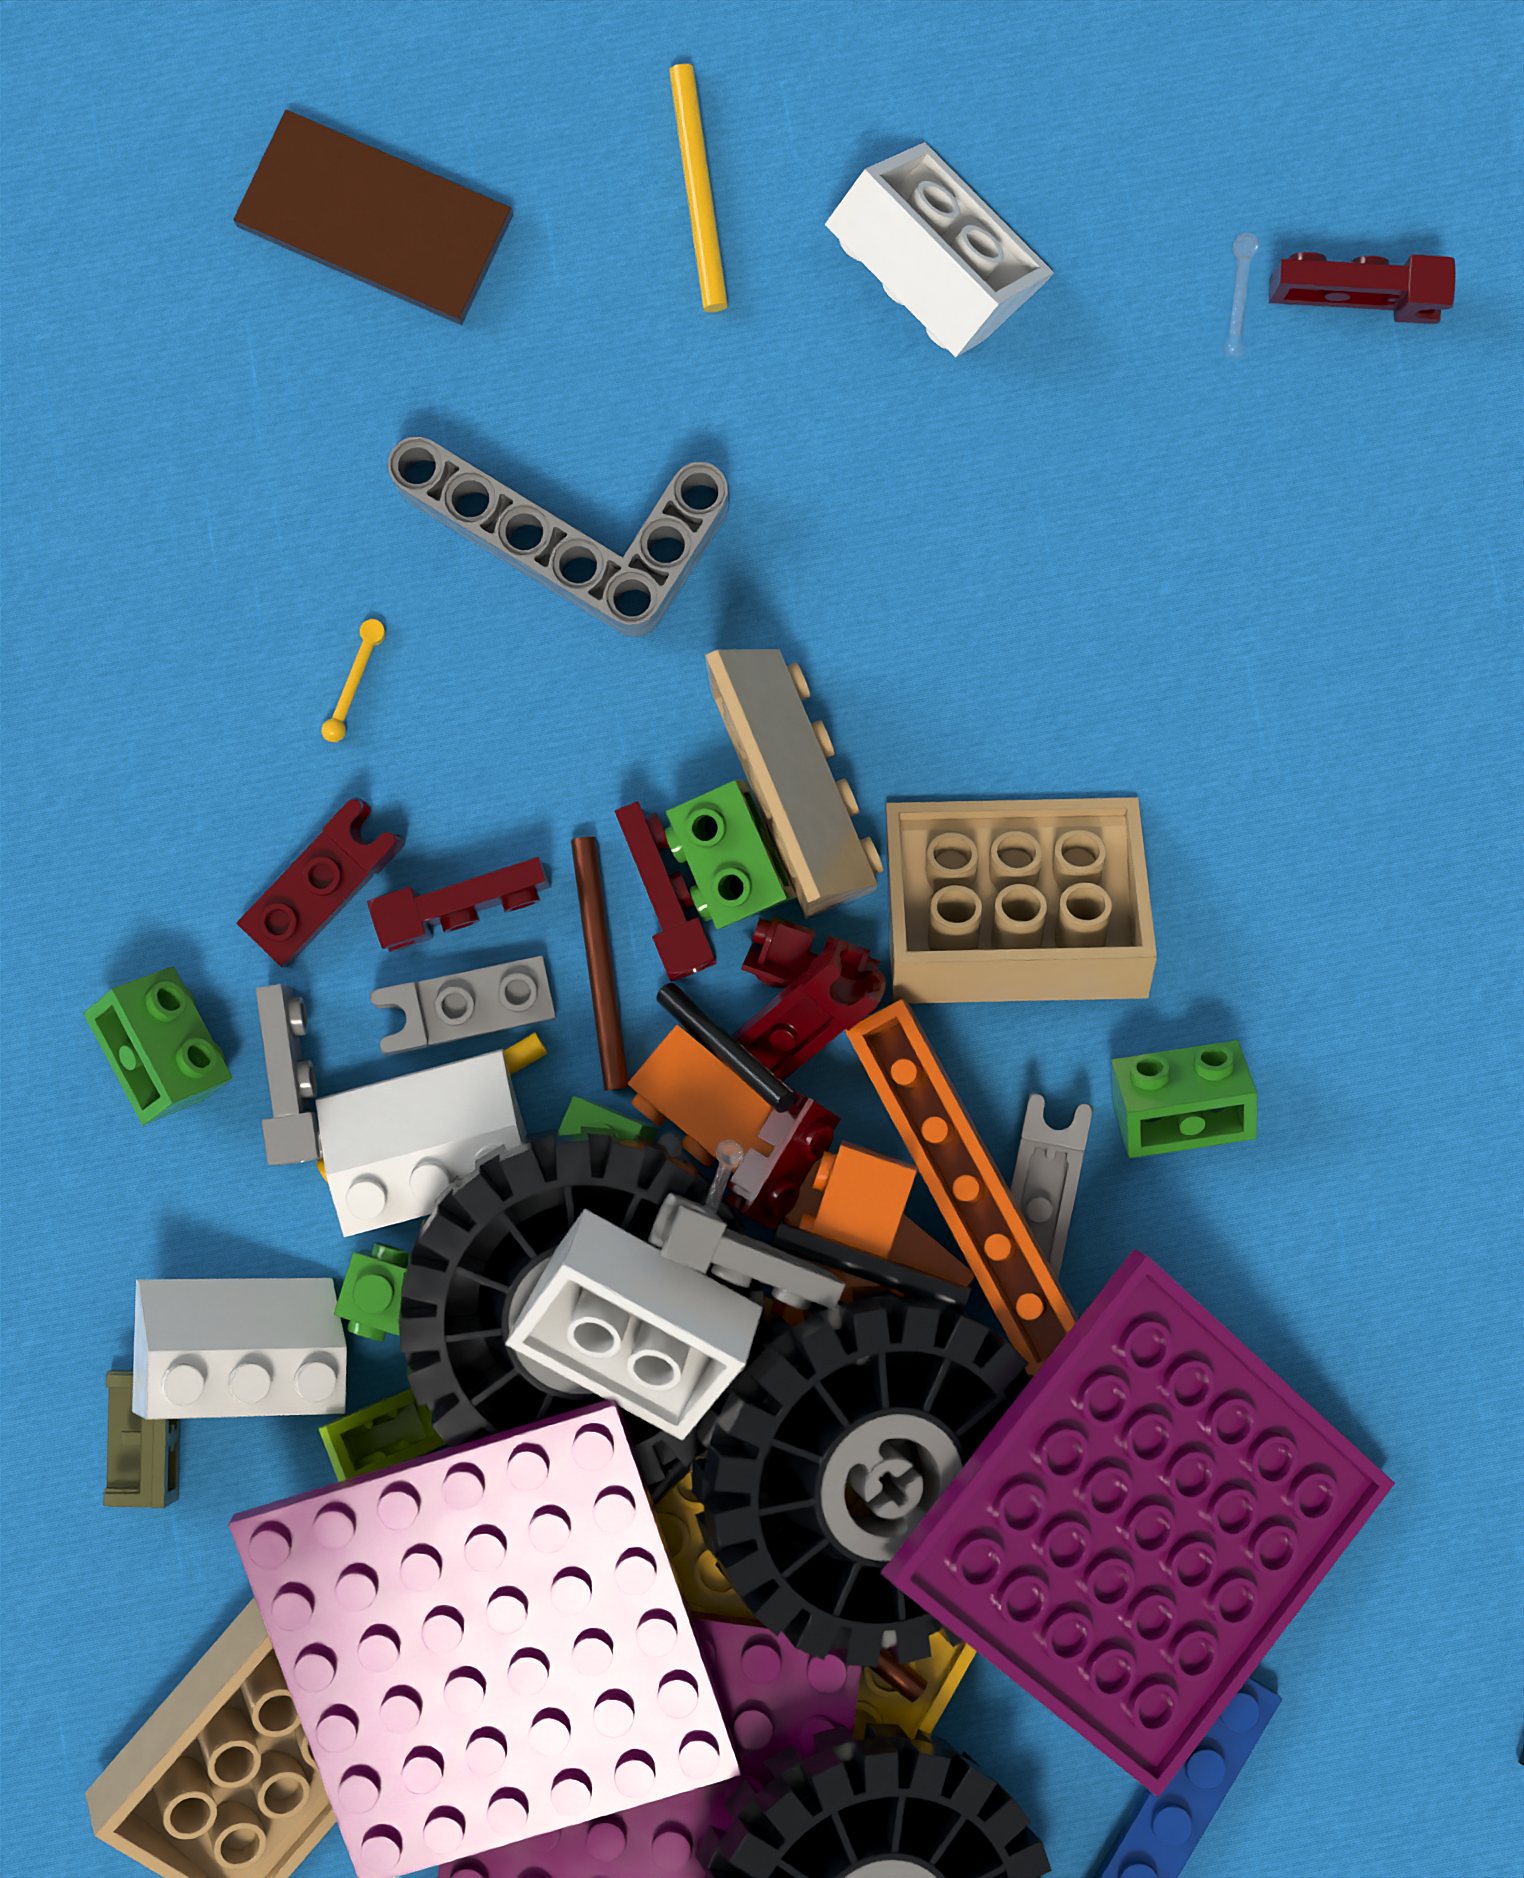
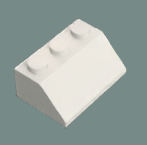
(937, 247)
(409, 1136)
(635, 1326)
(237, 1348)

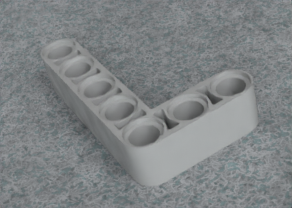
(562, 542)

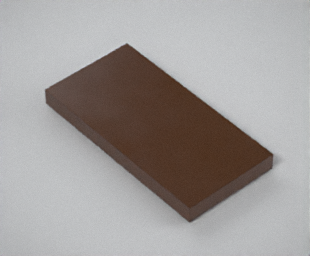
(373, 217)

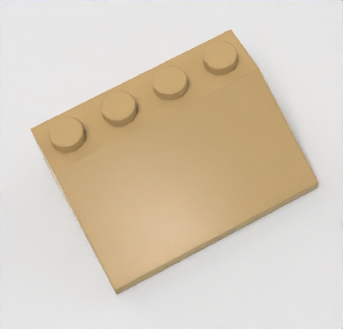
(791, 778)
(1018, 901)
(218, 1771)

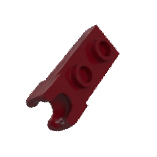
(1368, 282)
(318, 884)
(406, 917)
(682, 942)
(810, 1013)

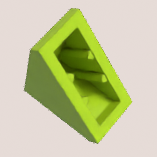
(380, 1435)

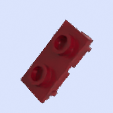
(782, 954)
(771, 1186)

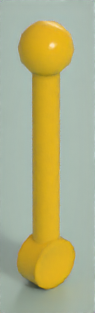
(372, 634)

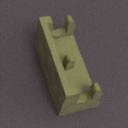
(140, 1451)

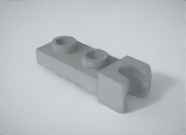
(467, 1004)
(294, 1130)
(1049, 1176)
(697, 1236)

